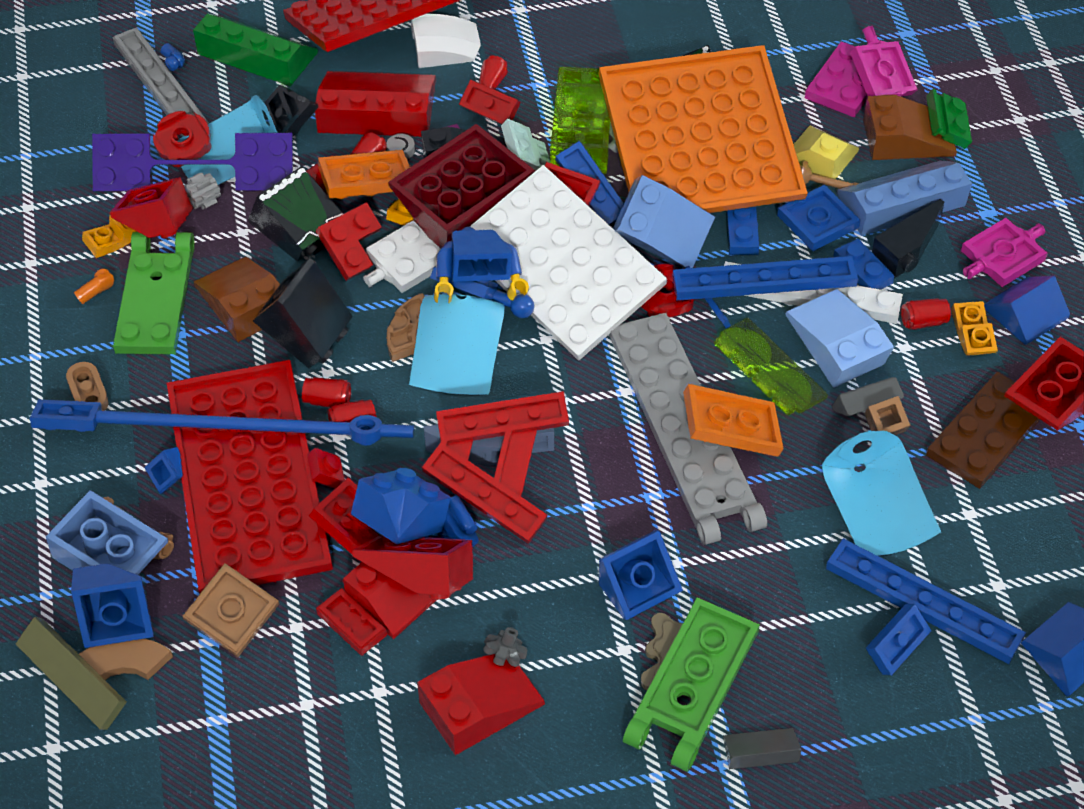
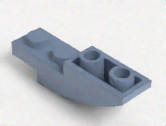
(488, 450)

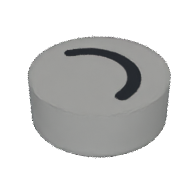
(401, 142)

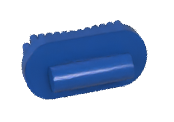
(459, 522)

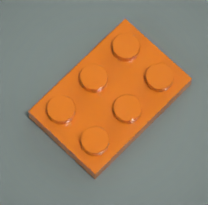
(361, 173)
(732, 420)

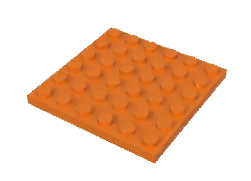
(705, 128)

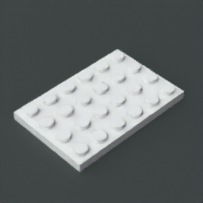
(573, 261)

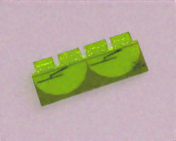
(770, 367)

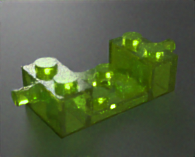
(582, 92)

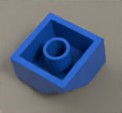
(400, 505)

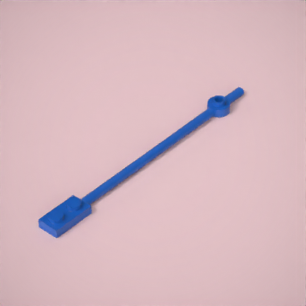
(86, 415)

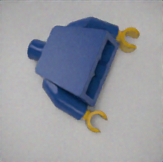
(478, 257)

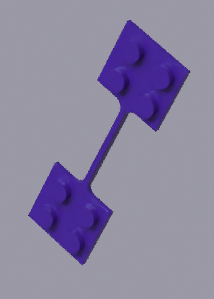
(125, 160)

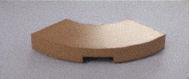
(403, 329)
(130, 657)

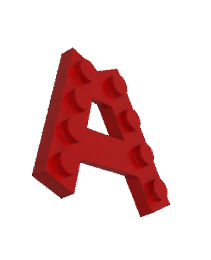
(500, 495)

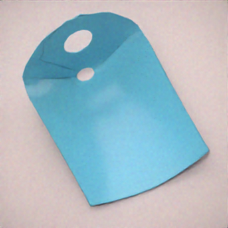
(244, 119)
(456, 344)
(883, 502)

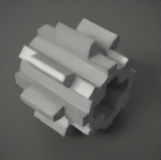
(202, 190)

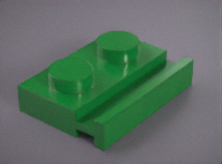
(949, 118)

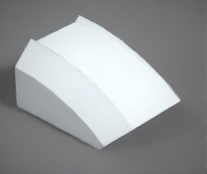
(444, 40)

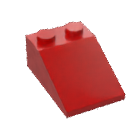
(1053, 385)
(422, 564)
(476, 700)

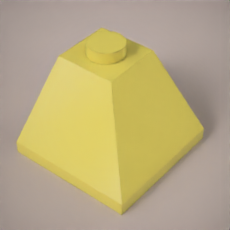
(824, 152)

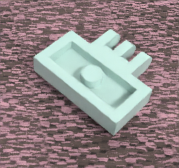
(520, 142)

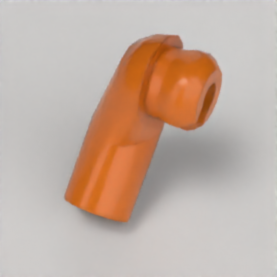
(101, 282)

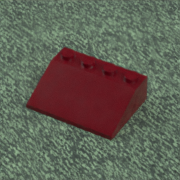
(459, 183)

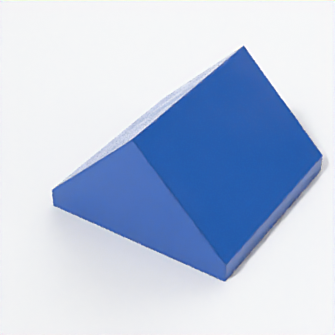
(1030, 307)
(638, 575)
(1060, 647)

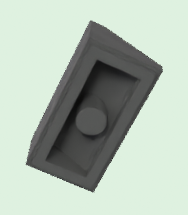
(860, 398)
(762, 748)

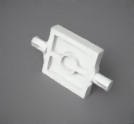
(402, 257)

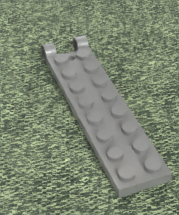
(700, 469)

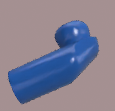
(173, 56)

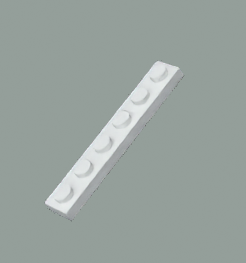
(877, 303)

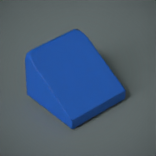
(165, 469)

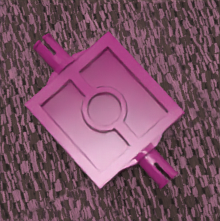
(882, 67)
(1004, 251)

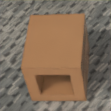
(887, 416)

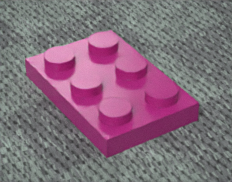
(838, 83)

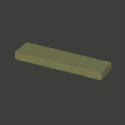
(71, 673)

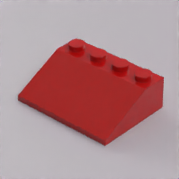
(374, 103)

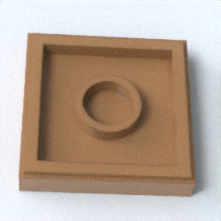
(231, 610)

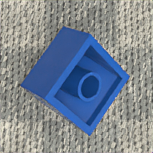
(110, 605)

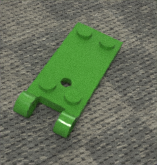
(153, 308)
(699, 666)

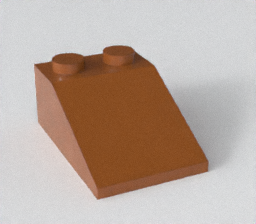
(901, 130)
(238, 295)

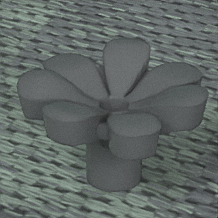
(505, 647)

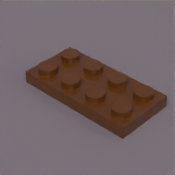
(983, 433)

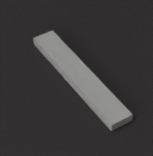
(154, 73)

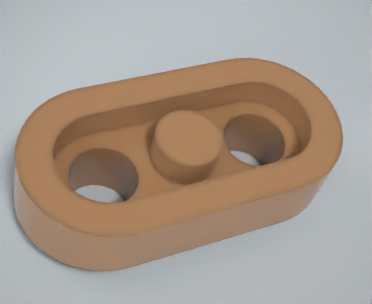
(91, 388)

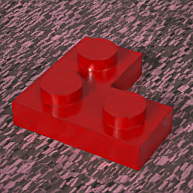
(342, 239)
(335, 517)

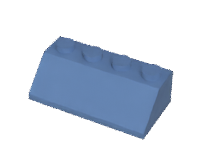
(897, 196)

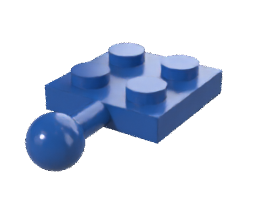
(818, 218)
(521, 306)

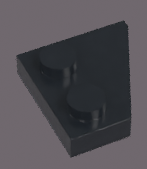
(289, 109)

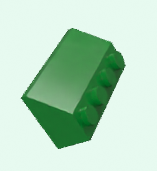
(252, 49)

